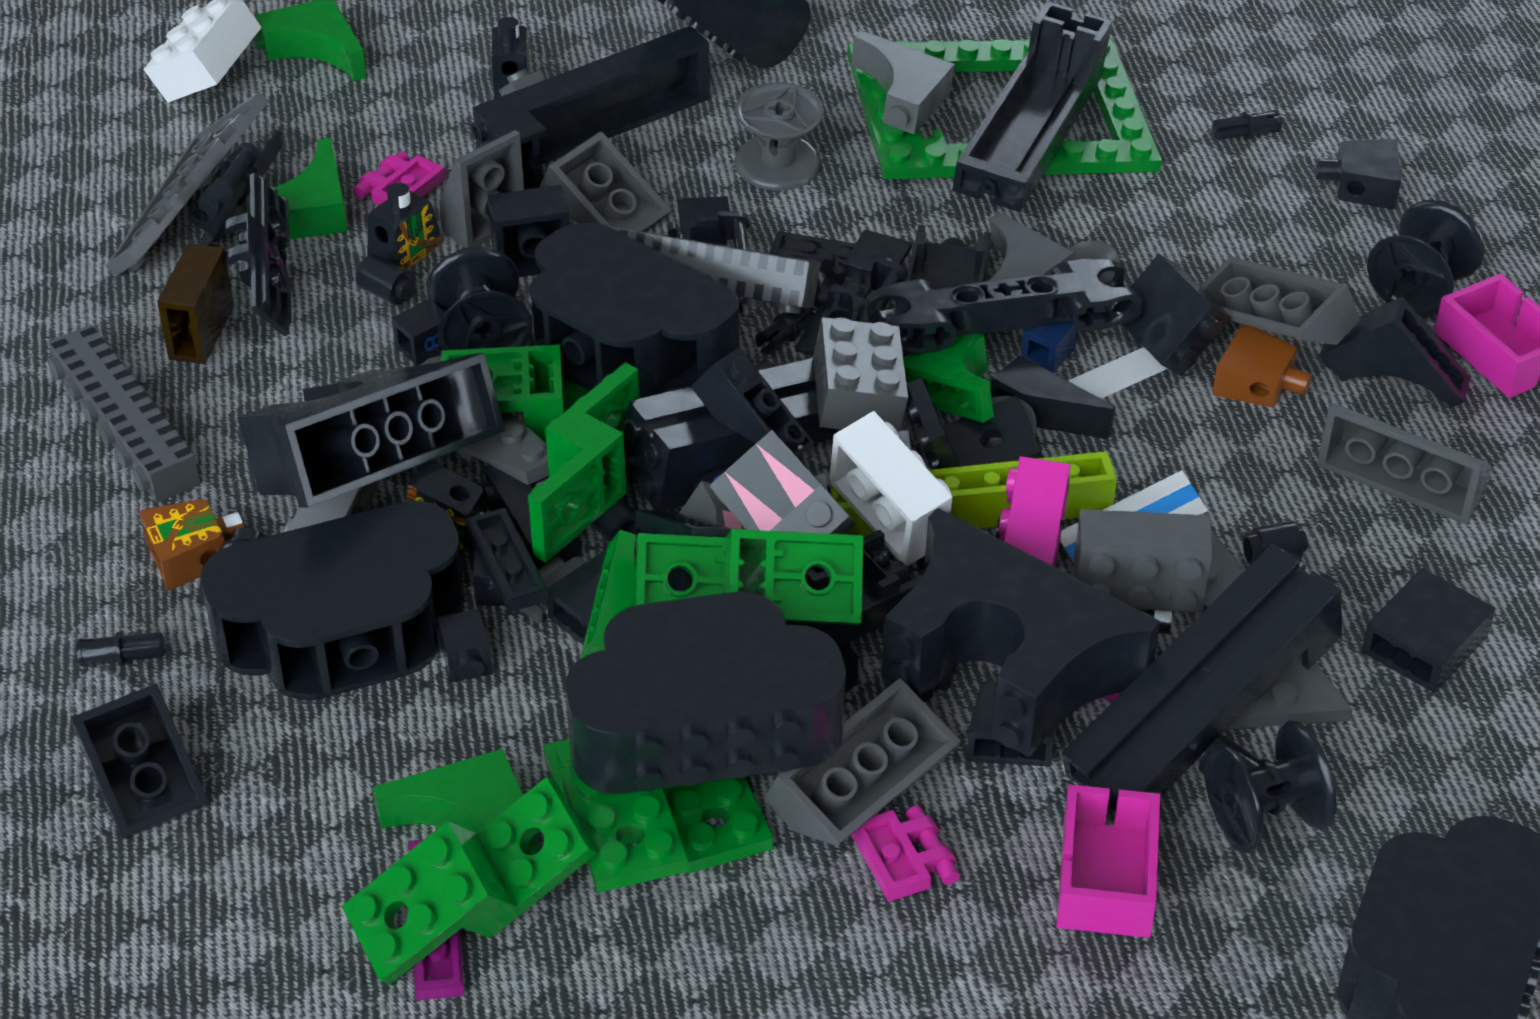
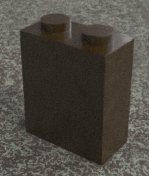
(195, 303)

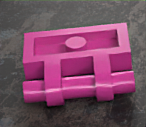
(418, 173)
(894, 860)

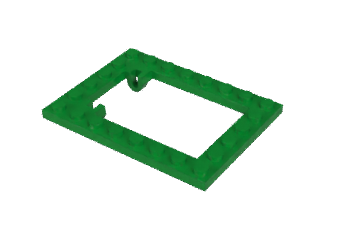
(910, 156)

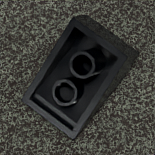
(139, 761)

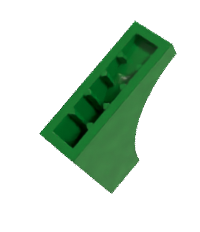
(311, 32)
(315, 196)
(954, 377)
(614, 589)
(461, 793)

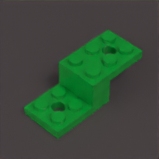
(528, 382)
(583, 464)
(760, 564)
(727, 799)
(618, 821)
(468, 880)

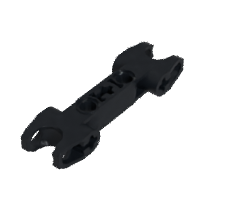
(995, 306)

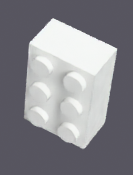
(201, 48)
(887, 484)

